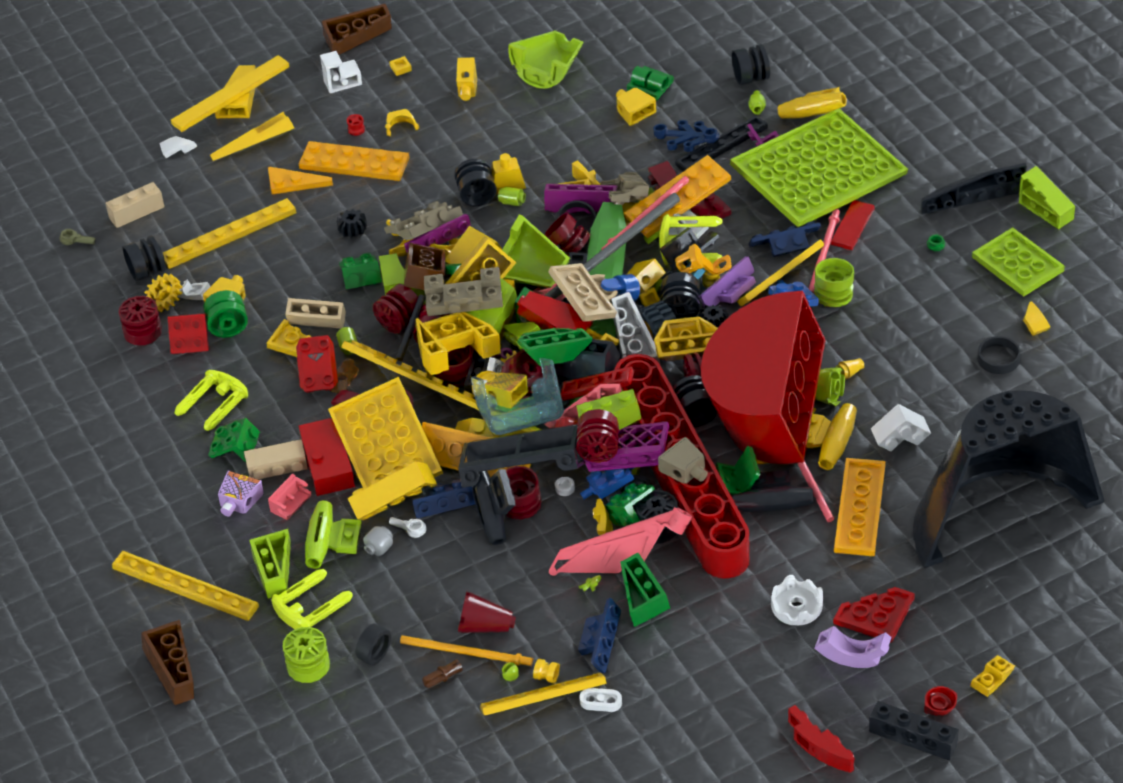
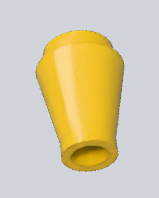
(850, 367)

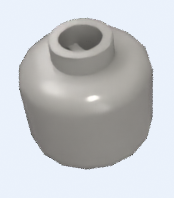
(378, 540)

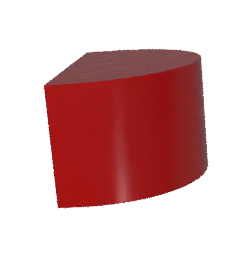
(766, 375)

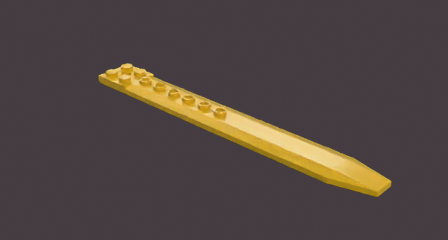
(419, 376)

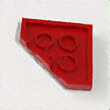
(876, 613)

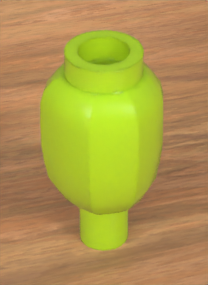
(757, 102)

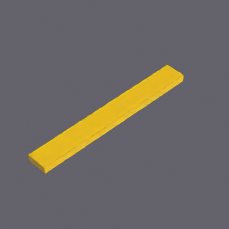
(229, 93)
(185, 585)

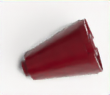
(484, 616)

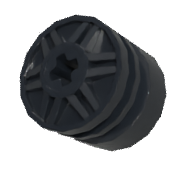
(750, 64)
(475, 182)
(141, 258)
(681, 294)
(695, 400)
(655, 504)

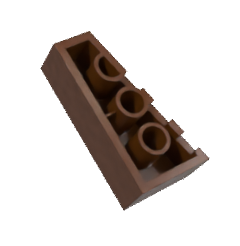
(356, 28)

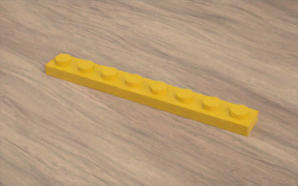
(228, 233)

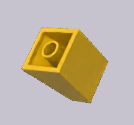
(466, 245)

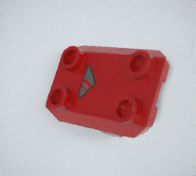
(316, 363)

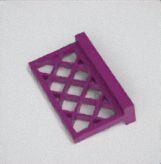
(636, 456)

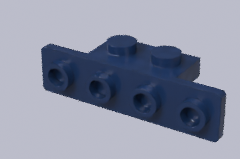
(787, 241)
(443, 499)
(599, 635)

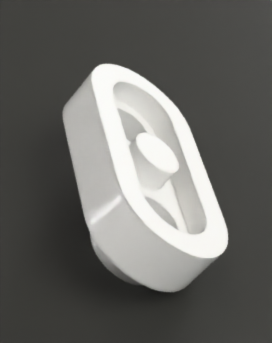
(601, 699)

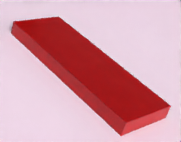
(852, 225)

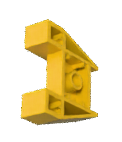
(454, 332)

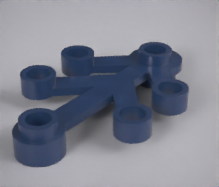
(687, 133)

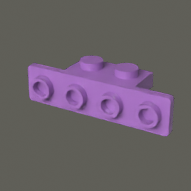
(730, 285)

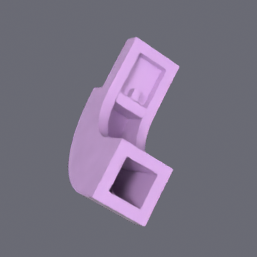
(852, 652)

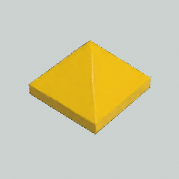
(649, 297)

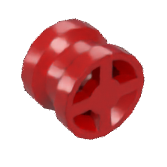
(355, 125)

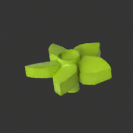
(590, 582)

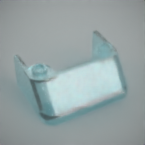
(540, 408)

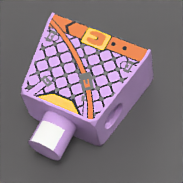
(239, 493)

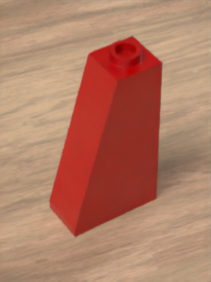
(550, 313)

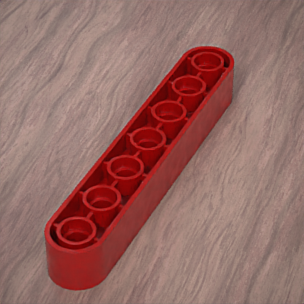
(716, 525)

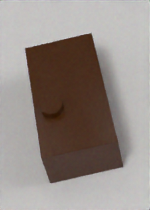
(422, 262)

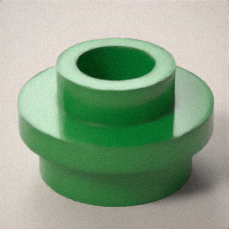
(936, 242)

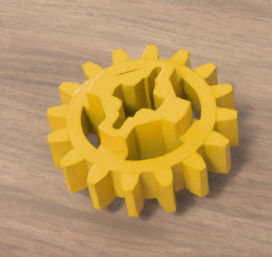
(163, 292)

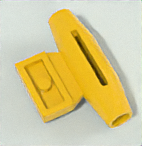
(813, 104)
(831, 435)

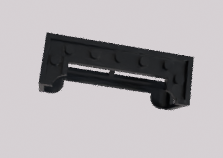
(520, 449)

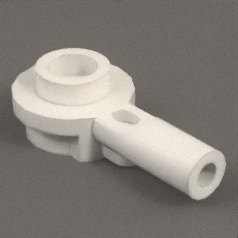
(414, 527)

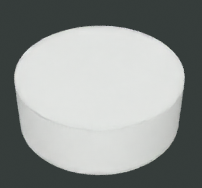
(564, 486)

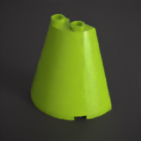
(544, 58)
(533, 255)

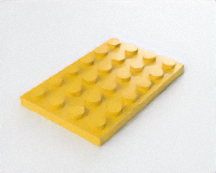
(382, 432)

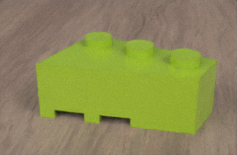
(1045, 198)
(497, 316)
(621, 405)
(272, 560)

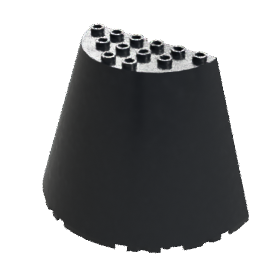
(1012, 436)

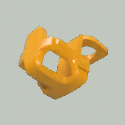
(698, 261)

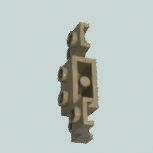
(630, 188)
(424, 220)
(463, 296)

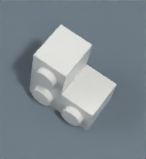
(339, 75)
(900, 425)

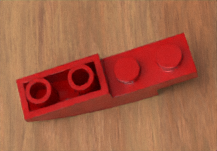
(820, 745)

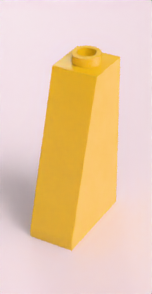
(242, 106)

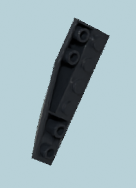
(975, 189)
(595, 359)

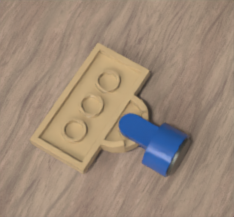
(592, 294)

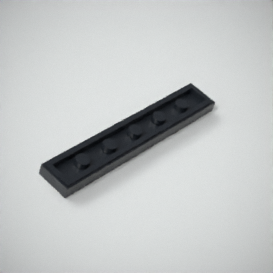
(725, 142)

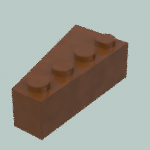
(168, 656)

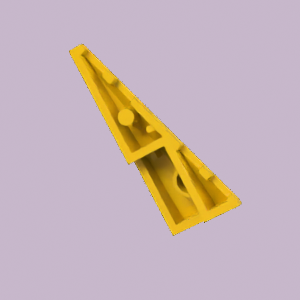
(271, 128)

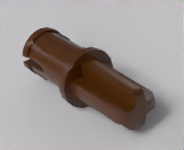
(442, 674)

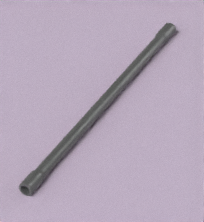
(665, 205)

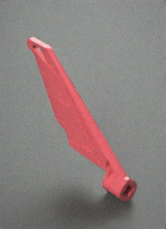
(606, 551)

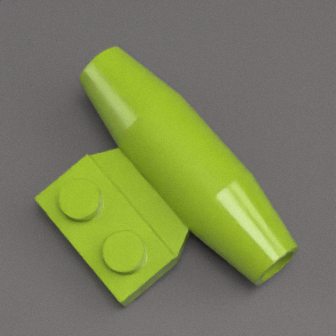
(324, 534)

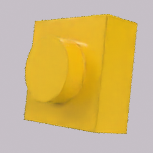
(400, 66)

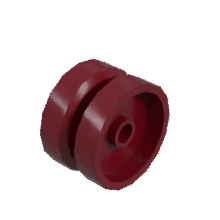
(523, 364)

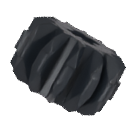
(351, 223)
(714, 314)

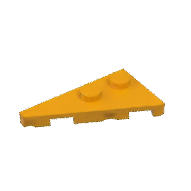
(288, 180)

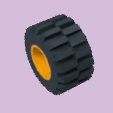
(655, 315)

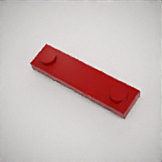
(582, 386)

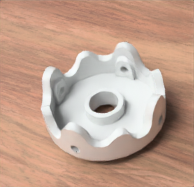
(793, 591)

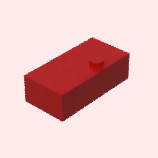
(326, 457)

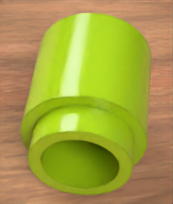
(511, 196)
(346, 334)

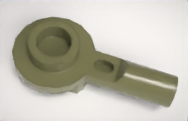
(70, 236)

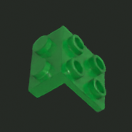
(360, 271)
(235, 437)
(742, 475)
(621, 504)

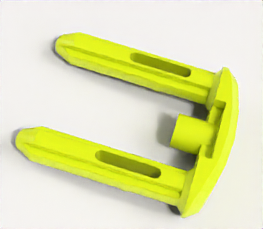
(672, 222)
(224, 383)
(292, 614)

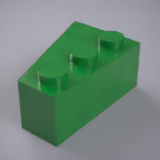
(643, 591)

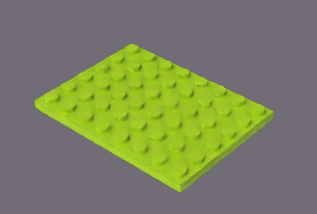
(818, 167)

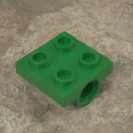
(650, 81)

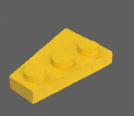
(285, 338)

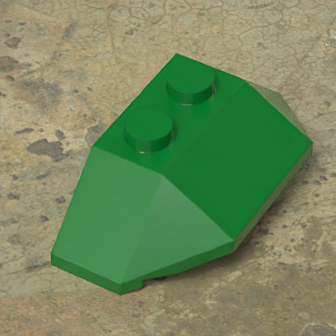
(555, 344)

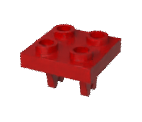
(188, 333)

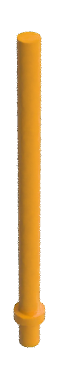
(516, 659)

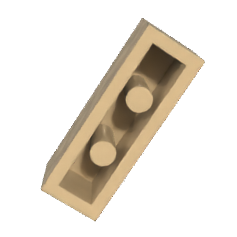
(135, 204)
(315, 313)
(276, 460)

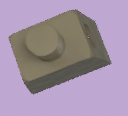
(683, 462)

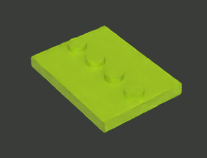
(1018, 261)

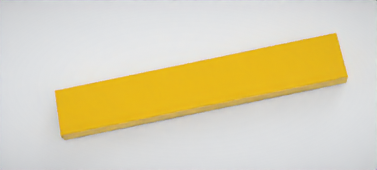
(780, 273)
(542, 693)

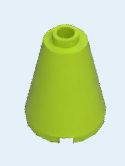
(830, 386)

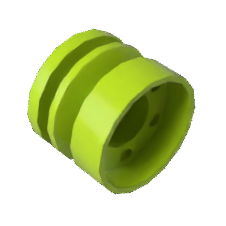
(834, 282)
(306, 654)

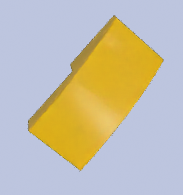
(602, 516)
(993, 675)

